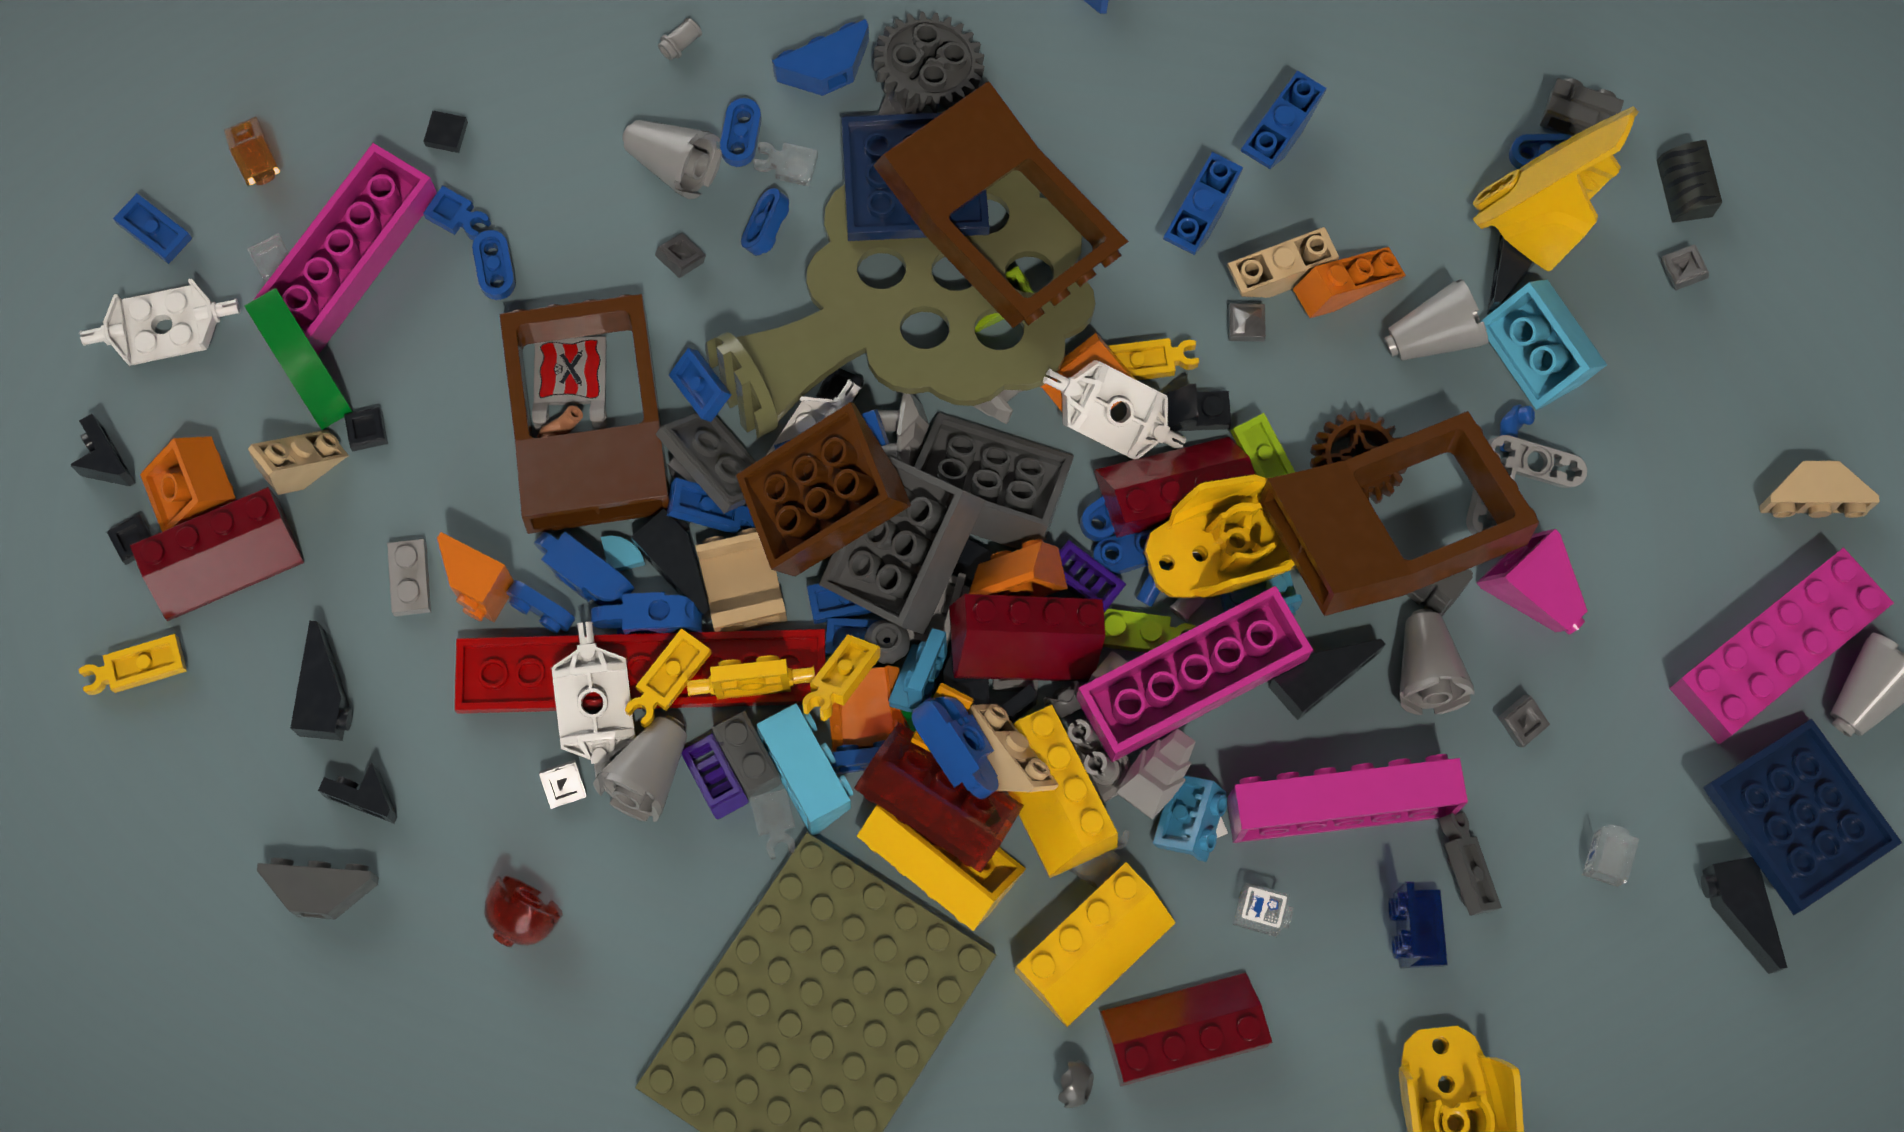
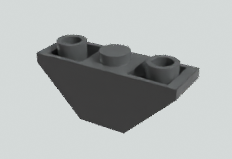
(318, 888)

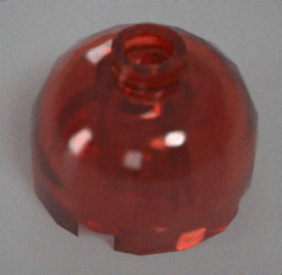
(518, 913)

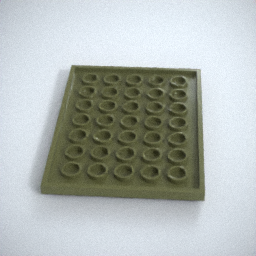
(818, 1007)

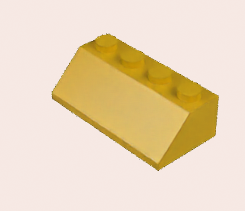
(1066, 822)
(937, 872)
(1095, 944)

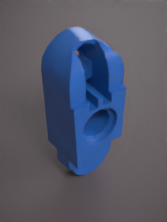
(583, 570)
(649, 614)
(956, 744)

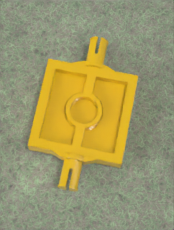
(761, 677)

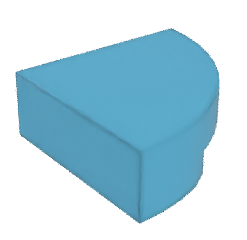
(621, 553)

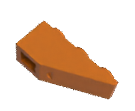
(1346, 281)

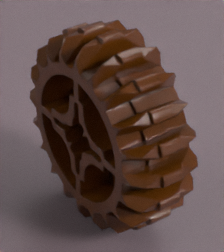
(1357, 430)

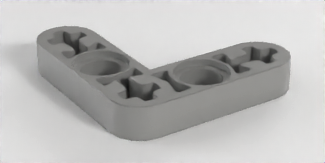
(1517, 464)

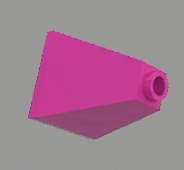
(1539, 583)

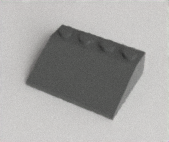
(1010, 473)
(910, 557)

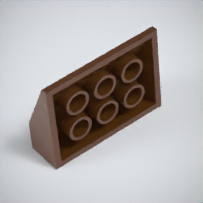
(821, 491)

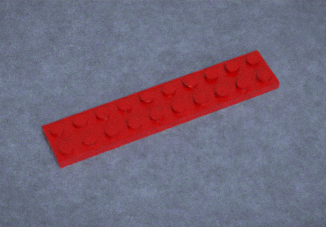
(517, 671)

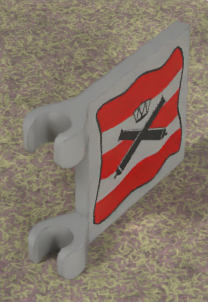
(570, 374)

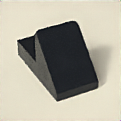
(1198, 410)
(103, 460)
(370, 798)

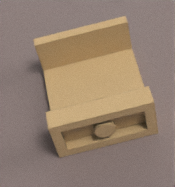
(740, 583)

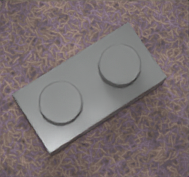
(409, 577)

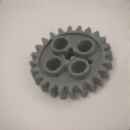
(915, 44)

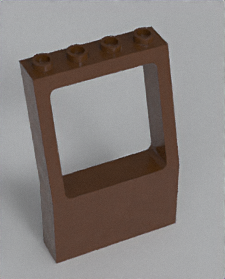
(960, 159)
(594, 472)
(1343, 543)

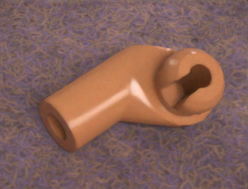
(562, 424)

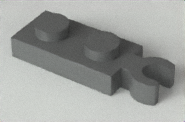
(1469, 866)

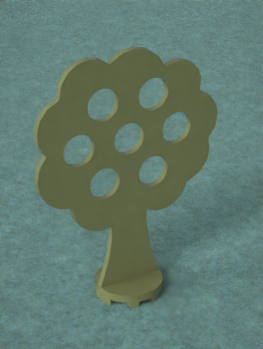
(779, 365)

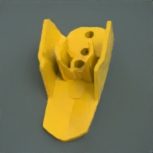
(1547, 201)
(1230, 534)
(1481, 1092)

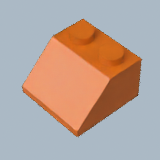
(186, 481)
(1026, 572)
(475, 579)

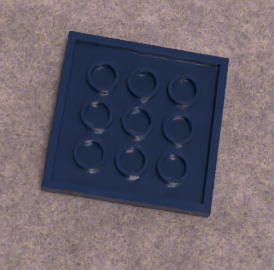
(870, 204)
(1802, 816)

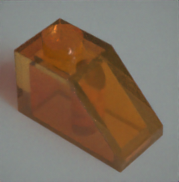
(252, 152)

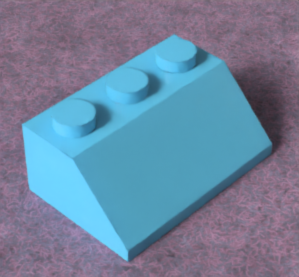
(1542, 343)
(805, 768)

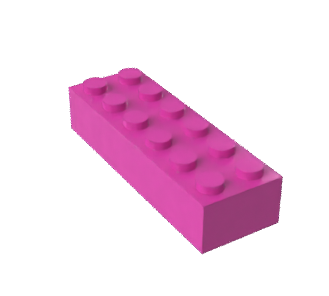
(350, 242)
(1781, 646)
(1193, 673)
(1346, 799)

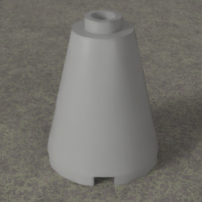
(675, 154)
(1438, 325)
(1432, 667)
(1872, 687)
(644, 770)

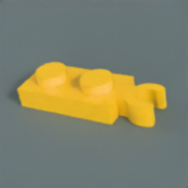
(1155, 357)
(136, 665)
(669, 675)
(841, 675)

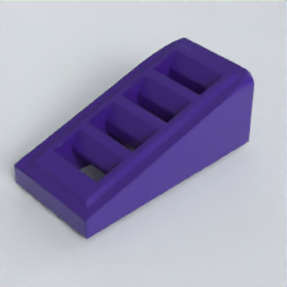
(1081, 559)
(724, 797)

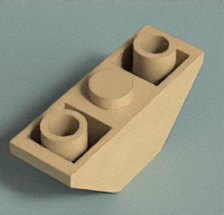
(1282, 265)
(296, 460)
(1819, 491)
(1012, 756)

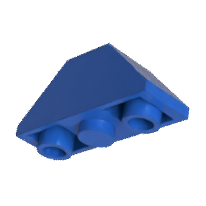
(826, 61)
(1284, 121)
(1204, 204)

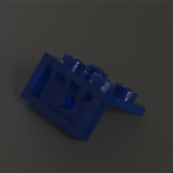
(1418, 927)

